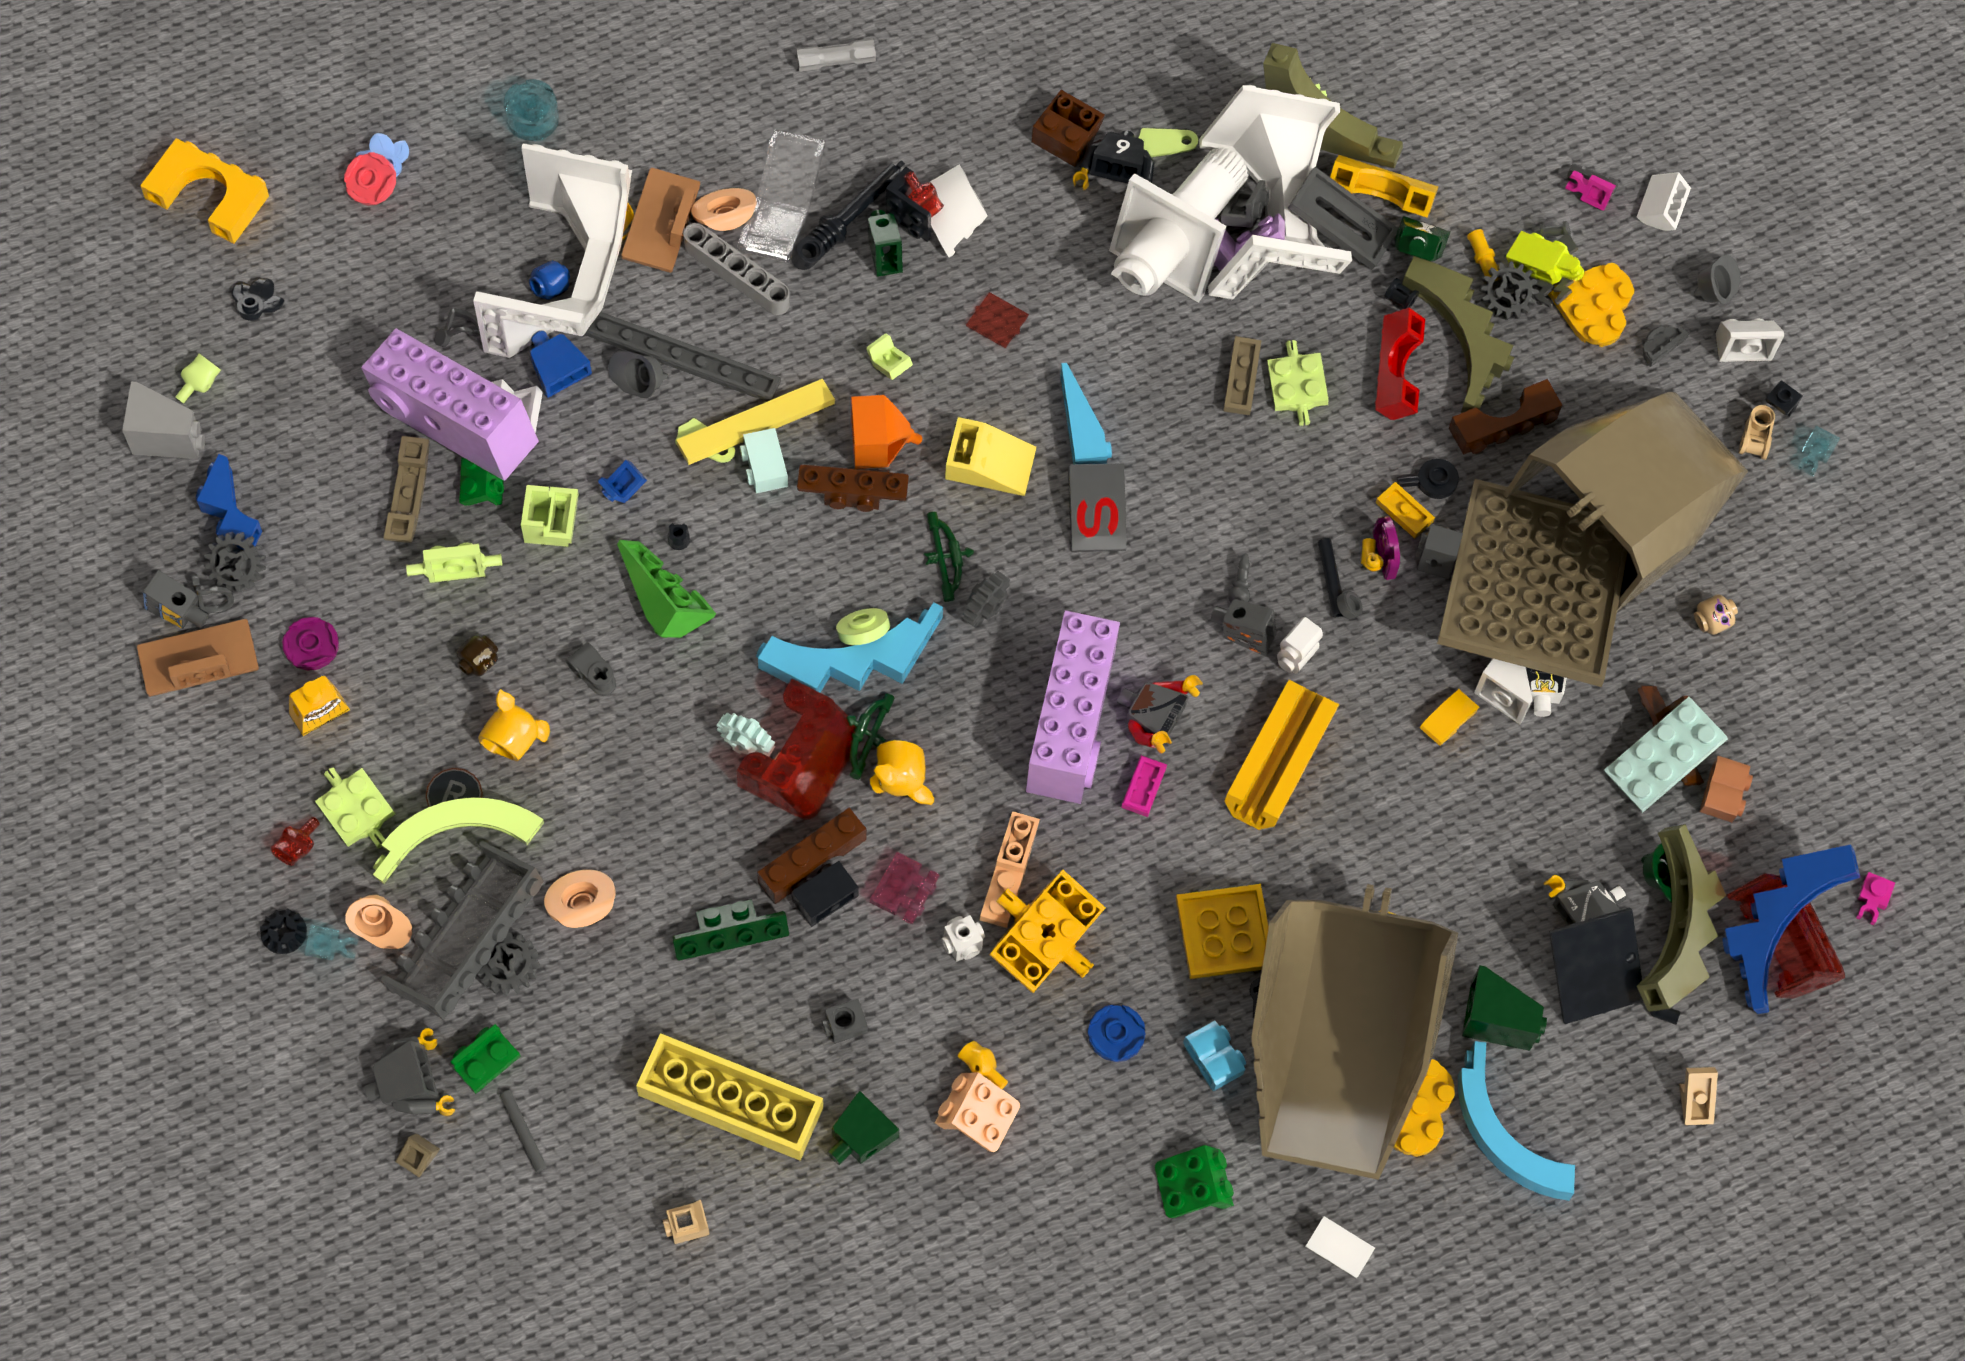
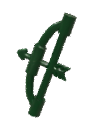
(955, 554)
(861, 728)

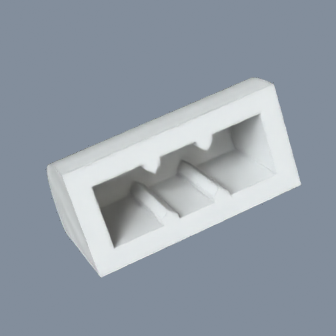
(1664, 201)
(1340, 1247)

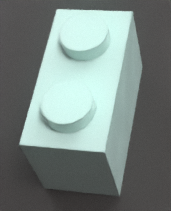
(764, 460)

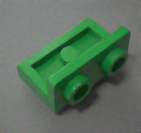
(479, 485)

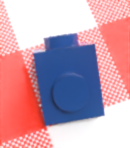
(622, 482)

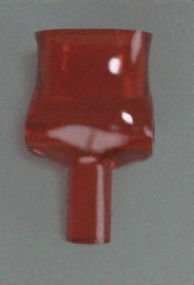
(924, 194)
(295, 842)

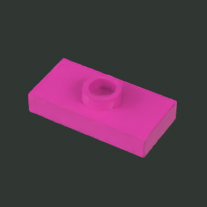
(1144, 786)

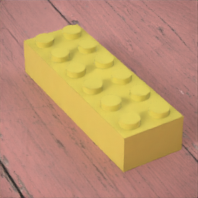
(730, 1096)

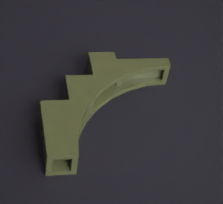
(1451, 297)
(1690, 928)

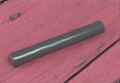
(523, 1131)

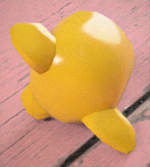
(511, 729)
(901, 771)

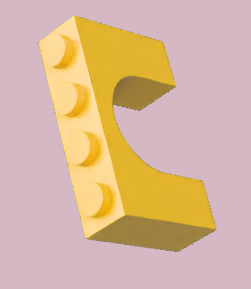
(187, 163)

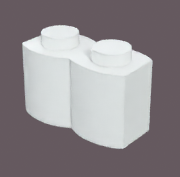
(1299, 645)

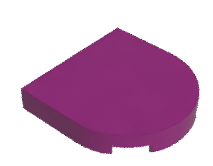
(1387, 546)

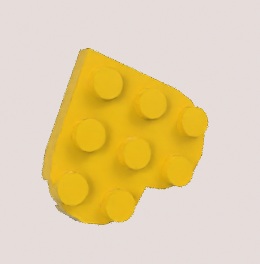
(1597, 304)
(1424, 1122)

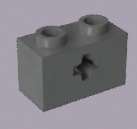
(1438, 551)

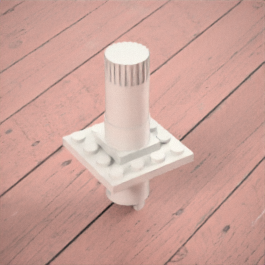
(1175, 234)

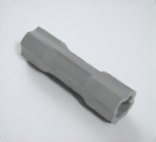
(854, 52)

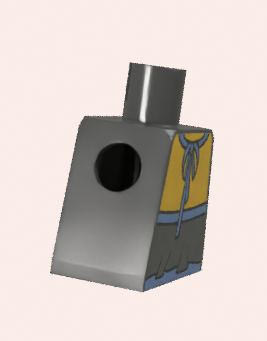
(173, 601)

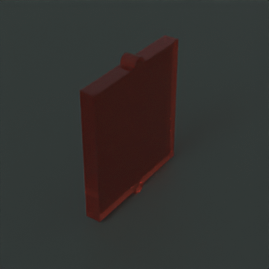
(997, 320)

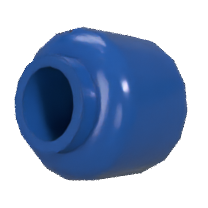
(549, 280)

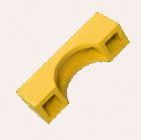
(1403, 191)

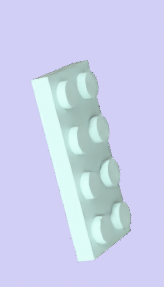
(1665, 754)

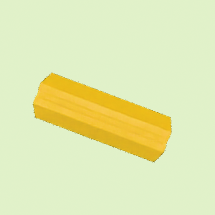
(1279, 756)

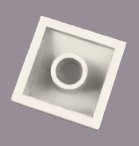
(1748, 340)
(1506, 689)

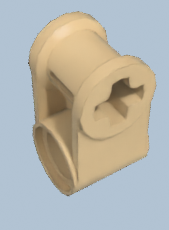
(1757, 436)

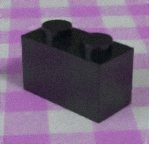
(824, 893)

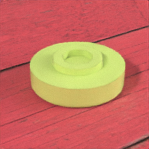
(863, 626)

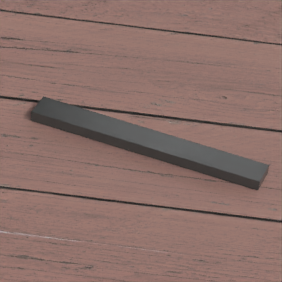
(684, 356)

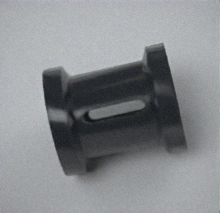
(1401, 294)

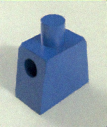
(557, 362)

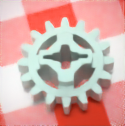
(745, 735)

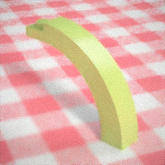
(453, 814)

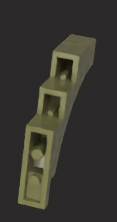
(1346, 133)

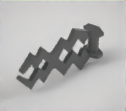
(1562, 287)

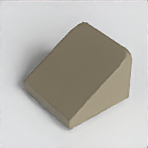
(417, 1154)

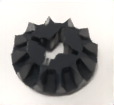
(290, 941)

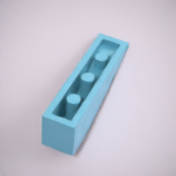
(1084, 429)

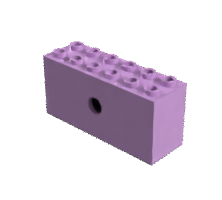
(450, 404)
(1065, 741)

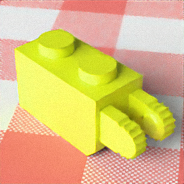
(1545, 259)

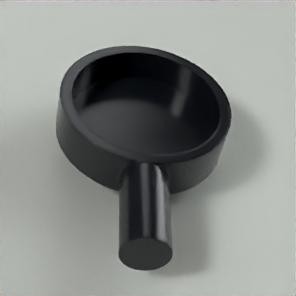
(1435, 479)

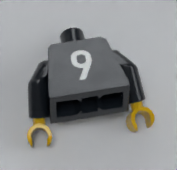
(1116, 159)

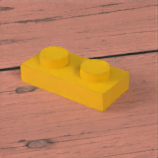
(1405, 510)

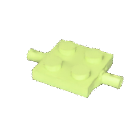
(1297, 382)
(454, 563)
(355, 807)

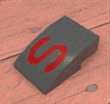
(1097, 507)

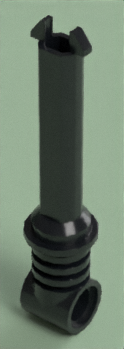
(834, 227)

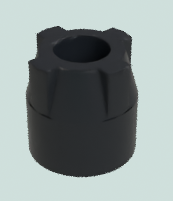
(680, 542)

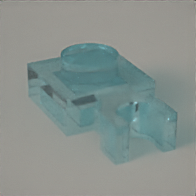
(1818, 447)
(324, 943)

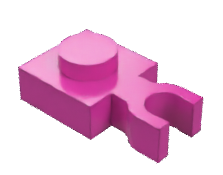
(1595, 190)
(1876, 893)

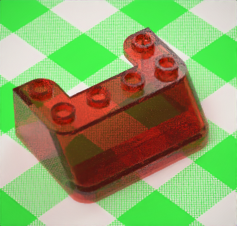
(809, 759)

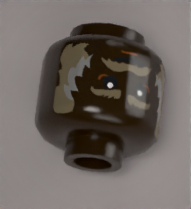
(477, 655)

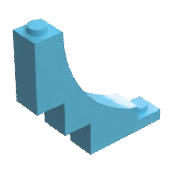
(890, 655)

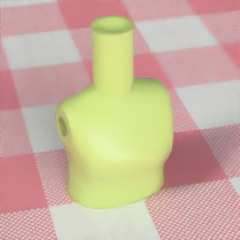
(198, 377)

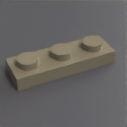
(1242, 375)

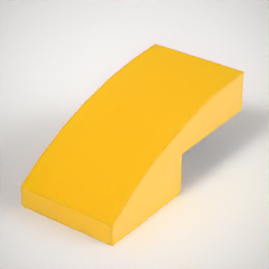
(1449, 717)

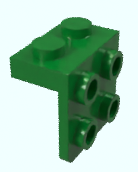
(1194, 1181)

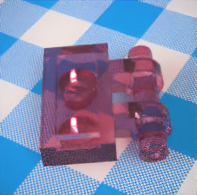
(896, 883)

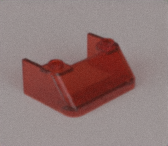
(1803, 948)

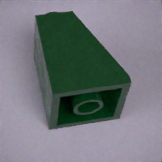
(1502, 1013)

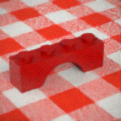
(1400, 337)

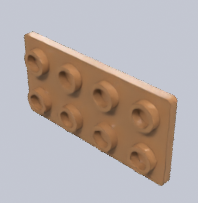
(660, 220)
(197, 657)

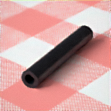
(1331, 574)

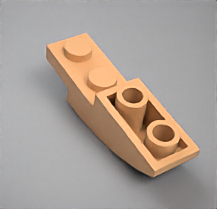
(1010, 866)

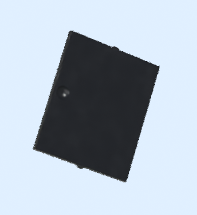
(1596, 965)

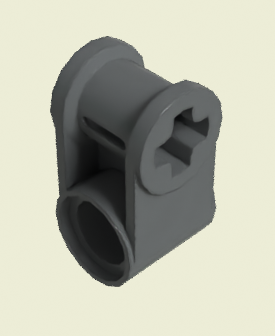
(590, 667)

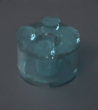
(531, 110)

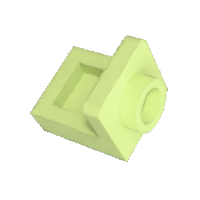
(887, 357)

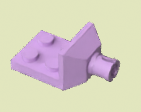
(1269, 227)

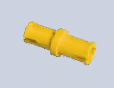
(1483, 254)

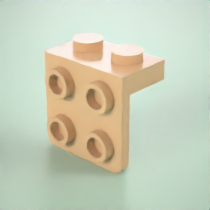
(978, 1110)

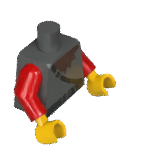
(1157, 709)

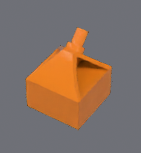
(878, 431)

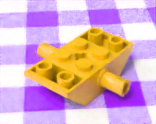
(1064, 913)

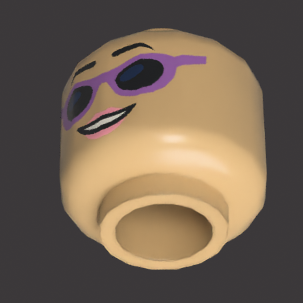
(1715, 614)

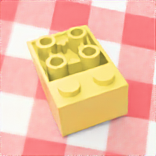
(989, 458)

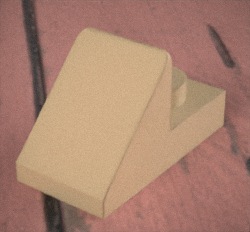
(1699, 1095)

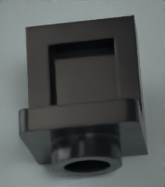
(1784, 398)

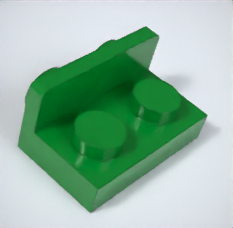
(484, 1058)

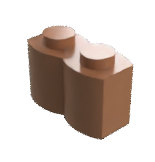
(1725, 789)

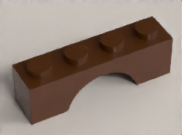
(1476, 430)
(829, 841)

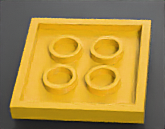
(1223, 930)

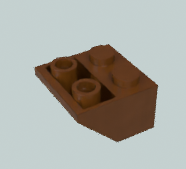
(1067, 128)

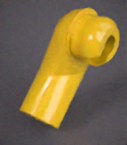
(1369, 558)

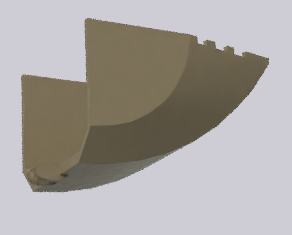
(1646, 476)
(1345, 1029)

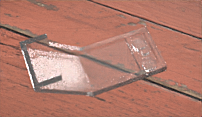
(783, 196)

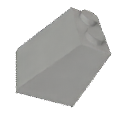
(160, 425)

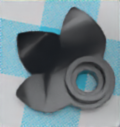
(256, 298)

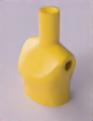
(982, 1061)

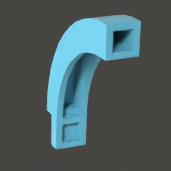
(1497, 1144)

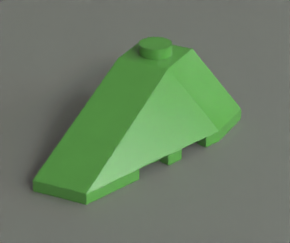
(663, 600)

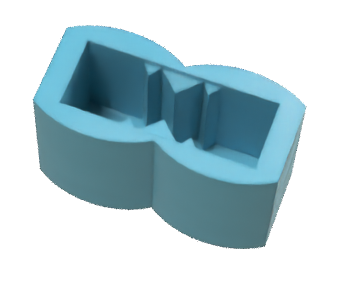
(1214, 1055)

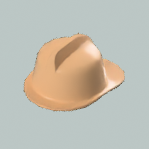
(379, 922)

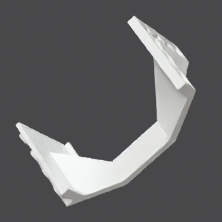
(1280, 144)
(594, 202)

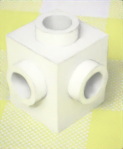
(960, 946)

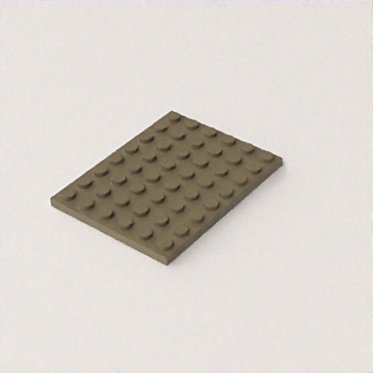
(1534, 585)

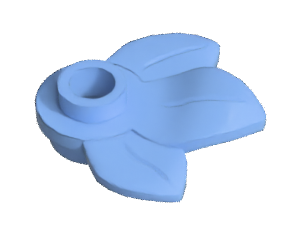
(395, 153)

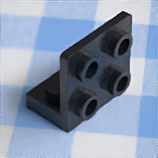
(906, 210)

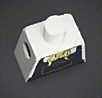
(1545, 689)

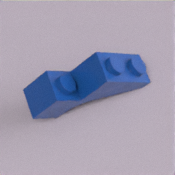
(219, 500)

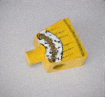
(316, 704)

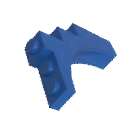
(1756, 942)

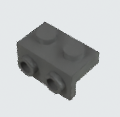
(1246, 207)

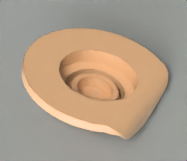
(724, 208)
(580, 898)

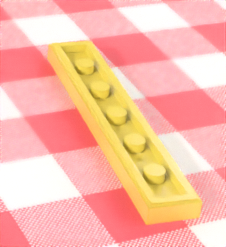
(762, 417)

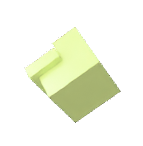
(549, 515)

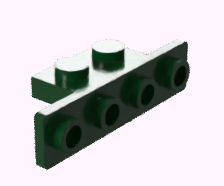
(729, 928)

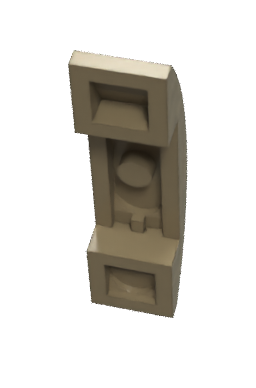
(408, 489)

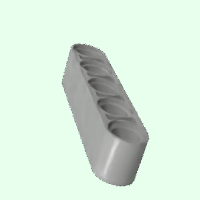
(730, 259)

